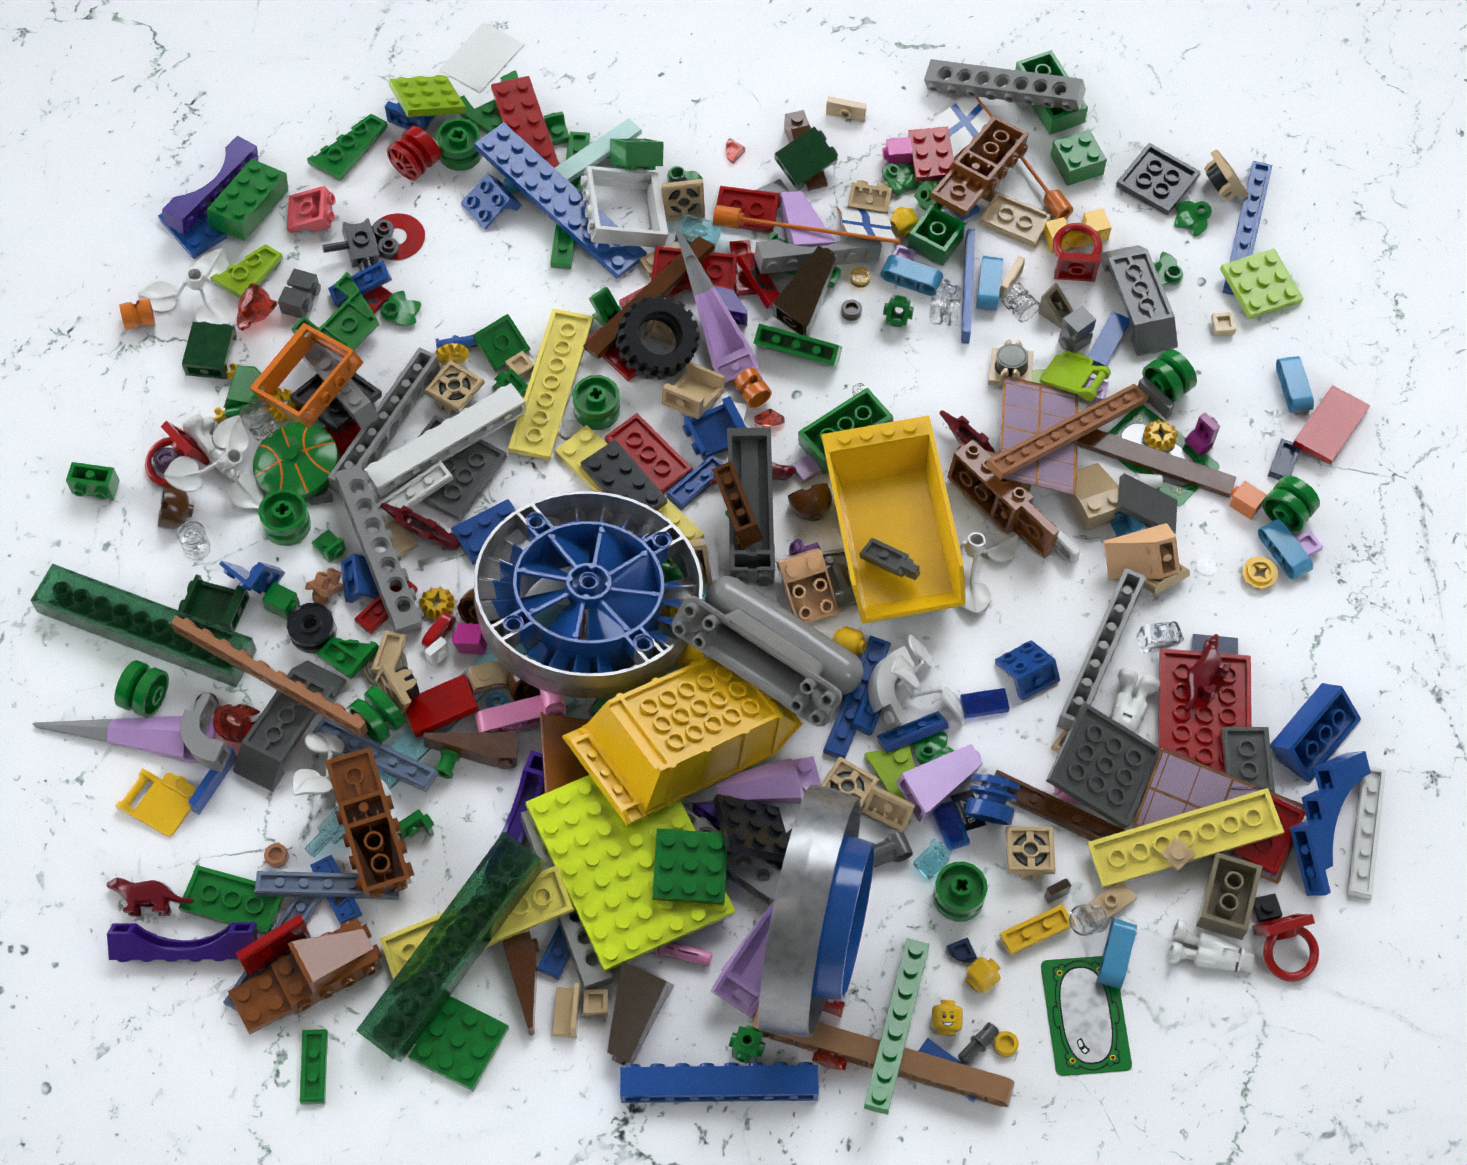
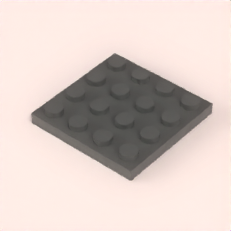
(471, 473)
(1104, 765)

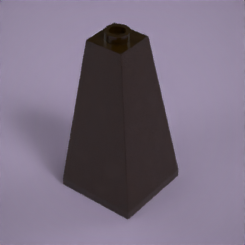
(802, 297)
(635, 1011)

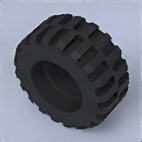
(675, 318)

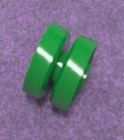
(457, 142)
(1171, 374)
(596, 402)
(1291, 502)
(284, 517)
(141, 689)
(379, 714)
(960, 891)

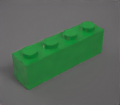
(798, 345)

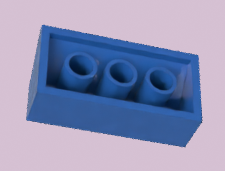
(1316, 730)

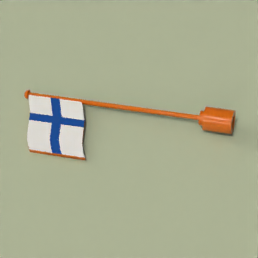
(966, 121)
(856, 223)

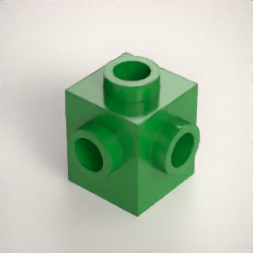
(923, 195)
(894, 318)
(747, 1052)

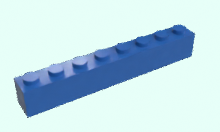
(719, 1083)

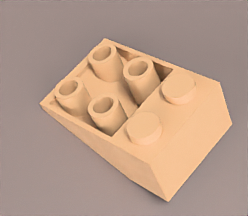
(1147, 552)
(808, 585)

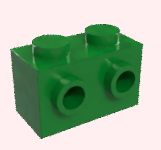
(92, 480)

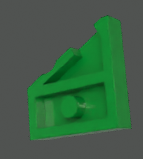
(347, 655)

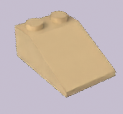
(1095, 496)

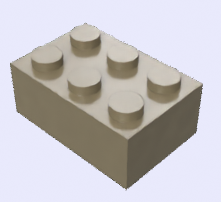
(1229, 896)

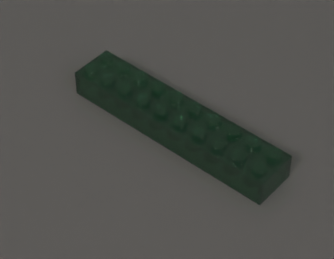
(134, 622)
(451, 947)

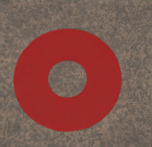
(414, 231)

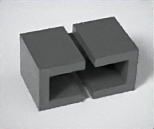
(299, 299)
(1076, 330)

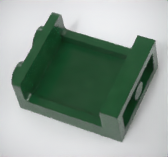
(806, 157)
(208, 350)
(215, 602)

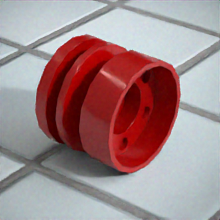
(413, 153)

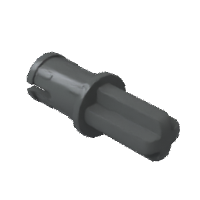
(978, 1043)

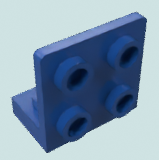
(397, 116)
(489, 200)
(258, 579)
(1030, 668)

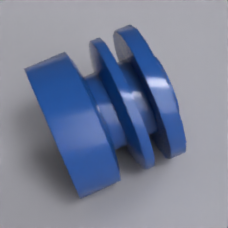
(992, 799)

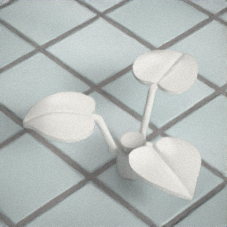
(163, 293)
(232, 437)
(999, 548)
(909, 682)
(310, 782)

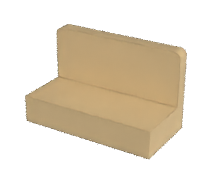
(566, 1011)

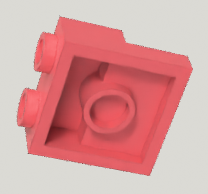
(311, 210)

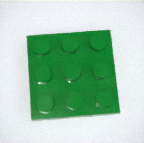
(689, 867)
(459, 1043)

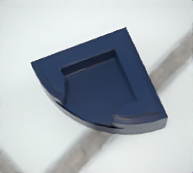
(962, 951)

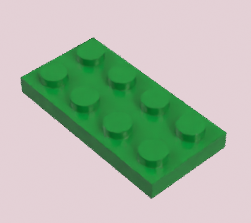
(229, 899)

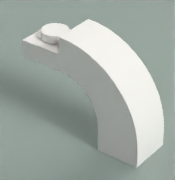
(882, 691)

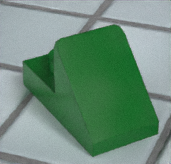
(604, 305)

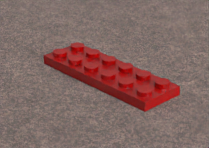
(522, 113)

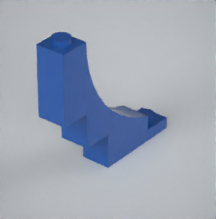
(1322, 807)

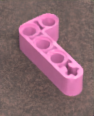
(520, 714)

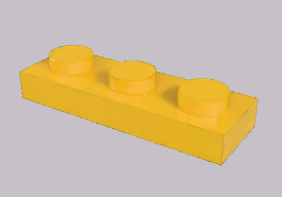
(1035, 930)

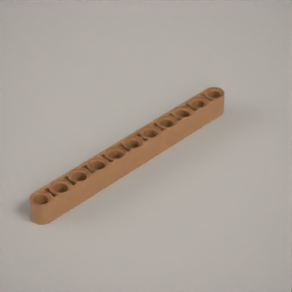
(914, 1064)

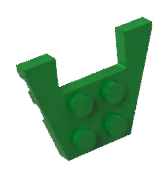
(486, 115)
(351, 321)

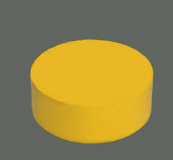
(1006, 1044)

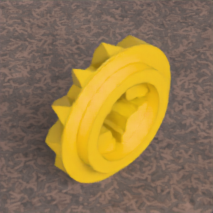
(454, 352)
(284, 395)
(1154, 440)
(1260, 564)
(427, 606)

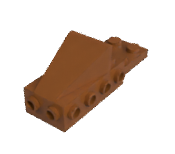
(981, 166)
(1001, 498)
(369, 824)
(308, 975)

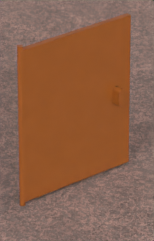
(559, 761)

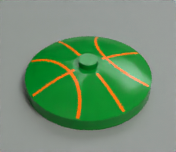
(296, 460)

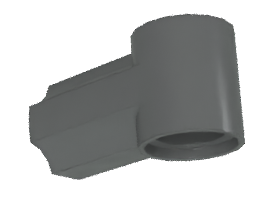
(841, 585)
(894, 849)

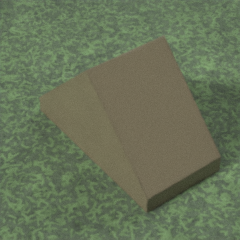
(1054, 305)

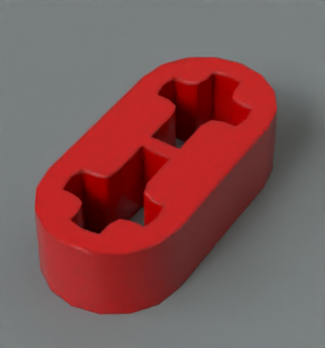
(440, 628)

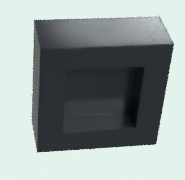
(1267, 908)

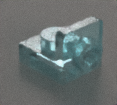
(933, 859)

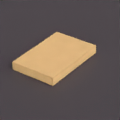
(1015, 219)

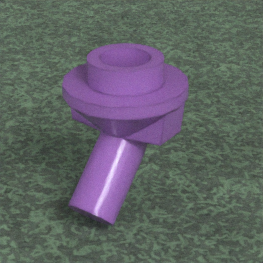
(797, 547)

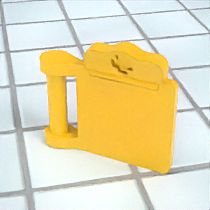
(163, 804)

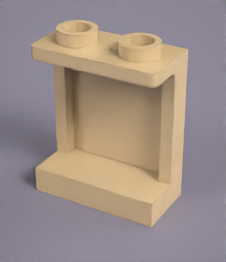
(694, 391)

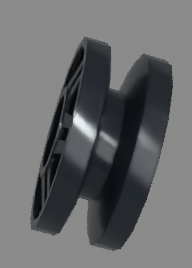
(305, 617)

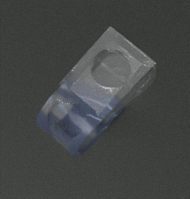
(1159, 635)

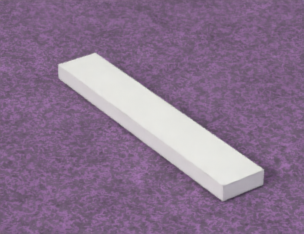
(1366, 834)

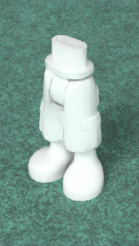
(199, 430)
(1130, 710)
(1211, 950)

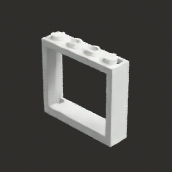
(625, 179)

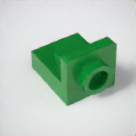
(557, 128)
(512, 377)
(329, 546)
(411, 824)

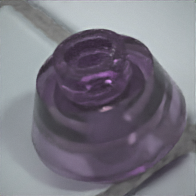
(163, 458)

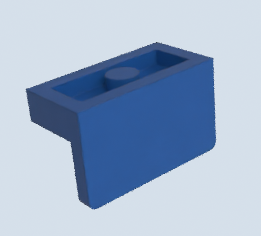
(357, 579)

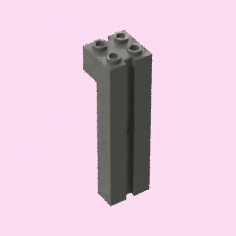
(752, 459)

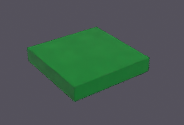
(500, 341)

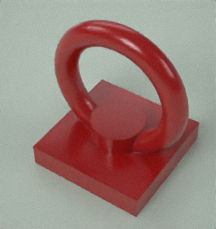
(1077, 265)
(180, 443)
(1286, 928)

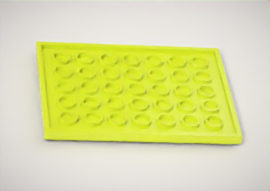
(612, 872)

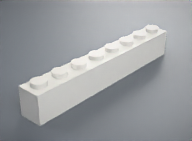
(446, 440)

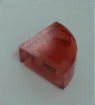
(733, 150)
(769, 418)
(835, 1008)
(829, 1060)

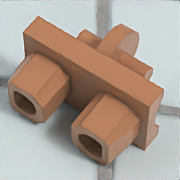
(325, 585)

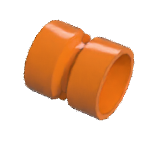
(137, 314)
(752, 387)

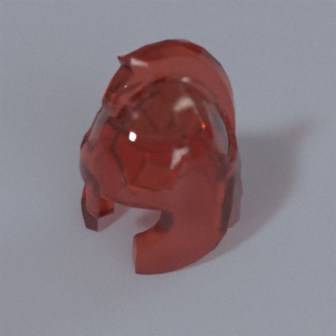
(253, 306)
(234, 721)

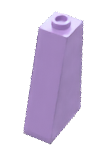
(798, 211)
(938, 779)

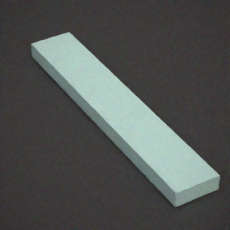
(597, 150)

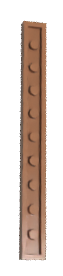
(1066, 431)
(277, 680)

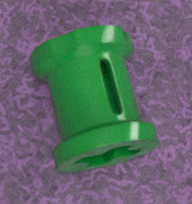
(447, 763)

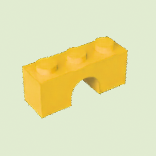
(1096, 219)

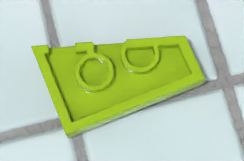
(251, 270)
(890, 766)

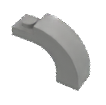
(206, 751)

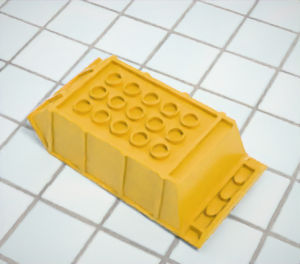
(894, 491)
(679, 737)

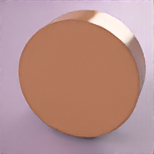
(276, 855)

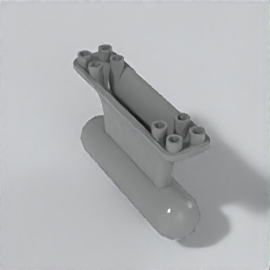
(769, 648)

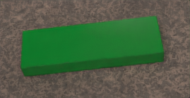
(313, 1066)

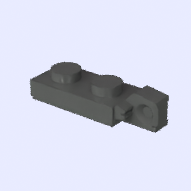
(889, 559)

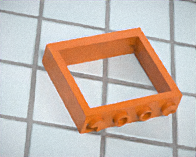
(287, 360)

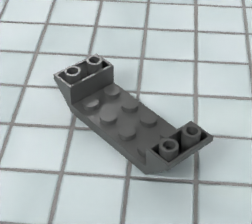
(1143, 299)
(282, 727)

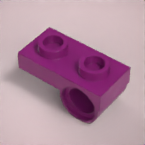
(1204, 434)

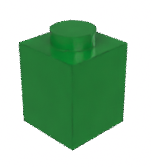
(280, 600)

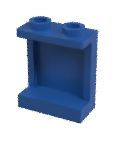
(710, 430)

